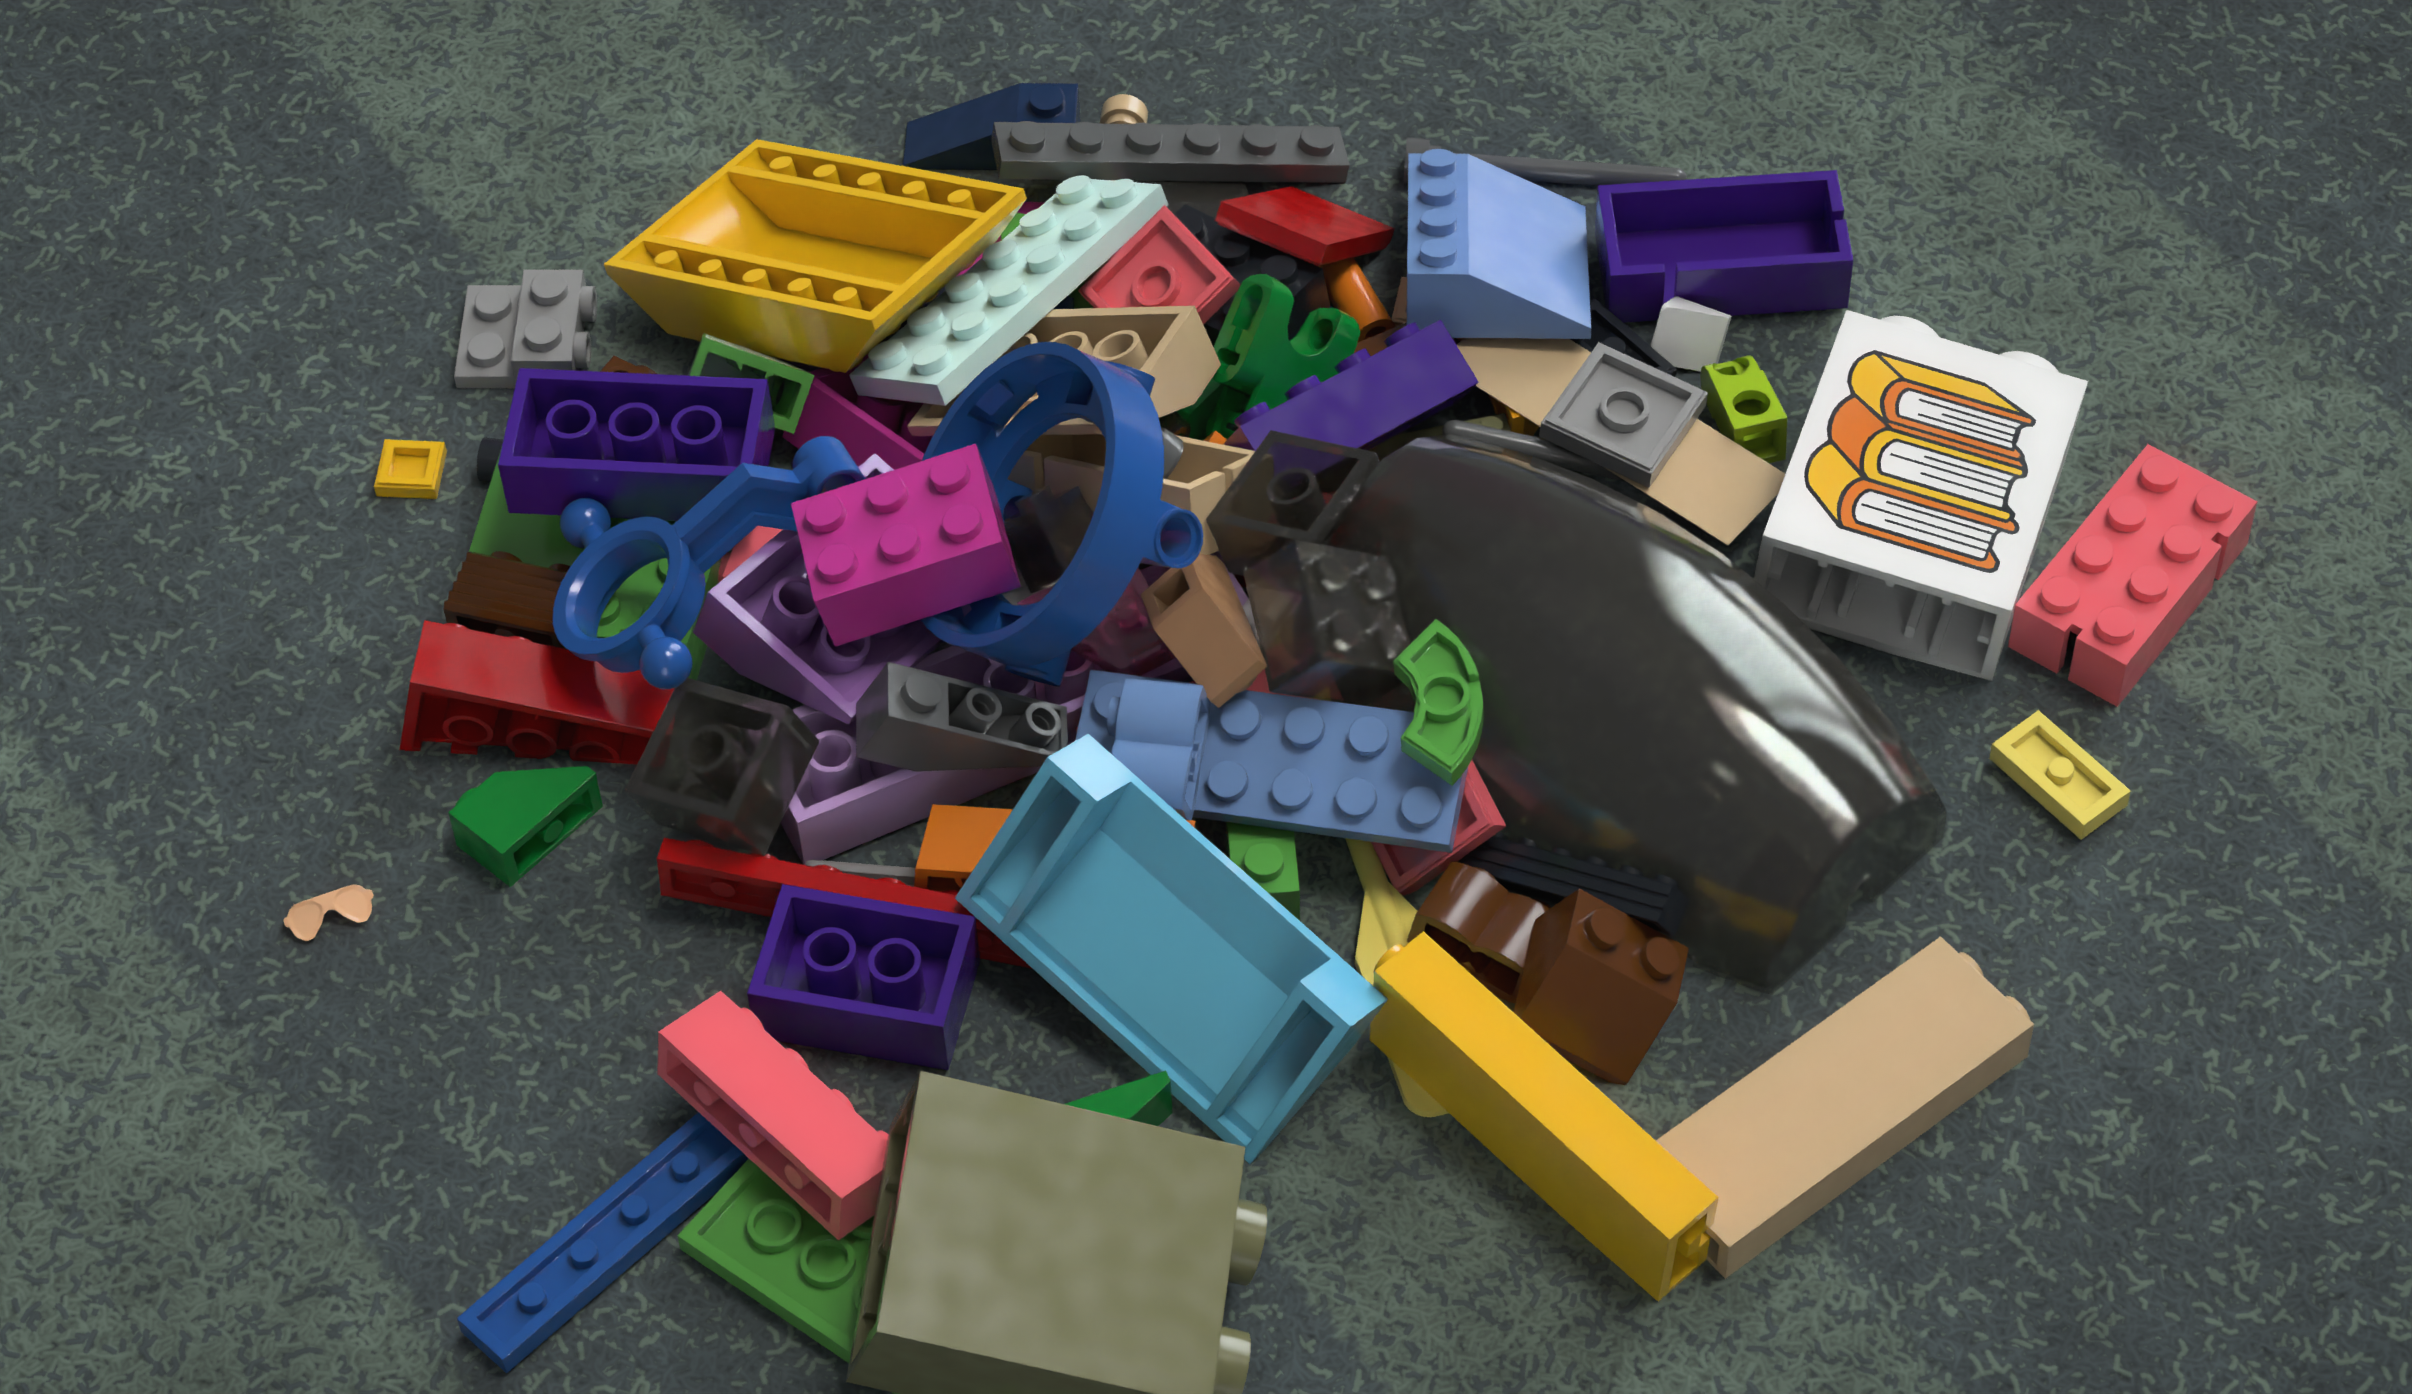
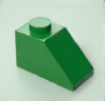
(523, 816)

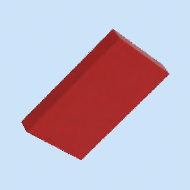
(1304, 225)

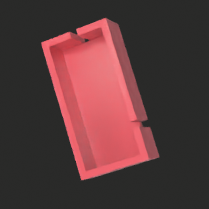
(2132, 574)

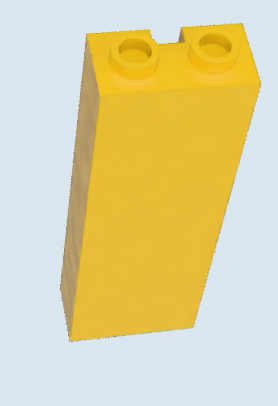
(1541, 1116)

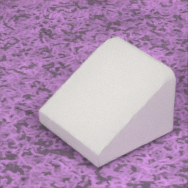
(1690, 334)

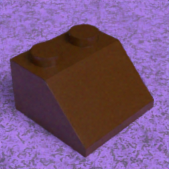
(1599, 985)

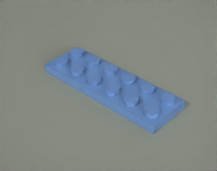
(1307, 767)

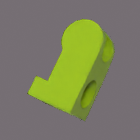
(1746, 407)

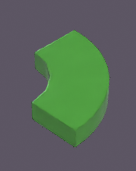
(1446, 702)

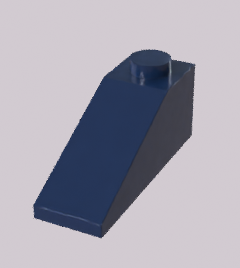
(962, 134)

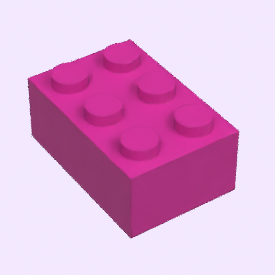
(905, 545)

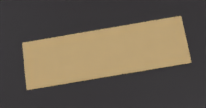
(1703, 481)

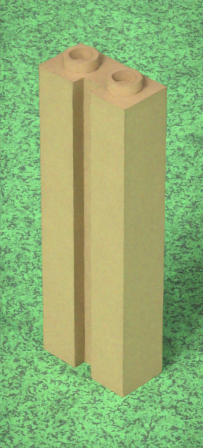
(1847, 1097)

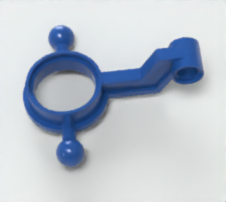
(692, 545)

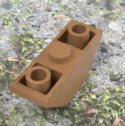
(1205, 627)

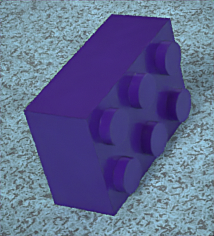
(865, 976)

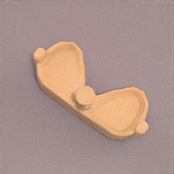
(307, 916)

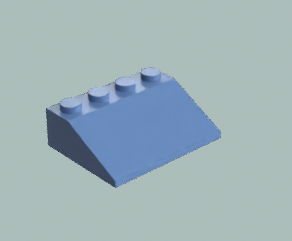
(1493, 252)

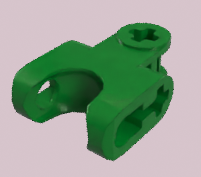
(1260, 359)

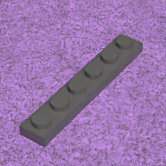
(1169, 152)

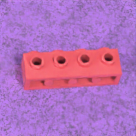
(775, 1111)

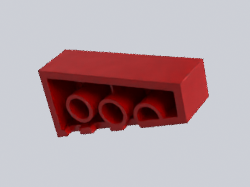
(525, 697)

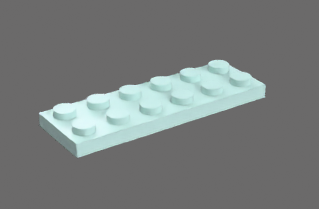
(1007, 290)

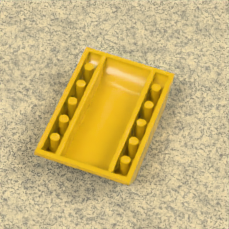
(809, 251)

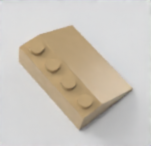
(1156, 340)

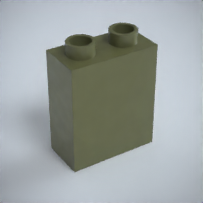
(1051, 1252)

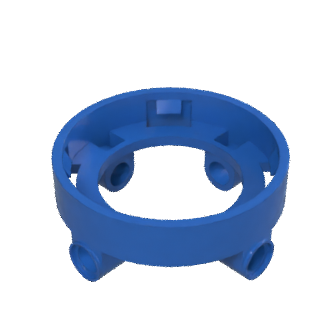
(1128, 519)

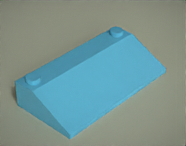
(1168, 946)

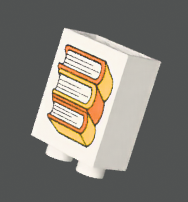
(1919, 492)

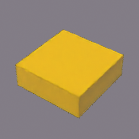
(410, 469)

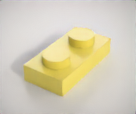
(2059, 774)

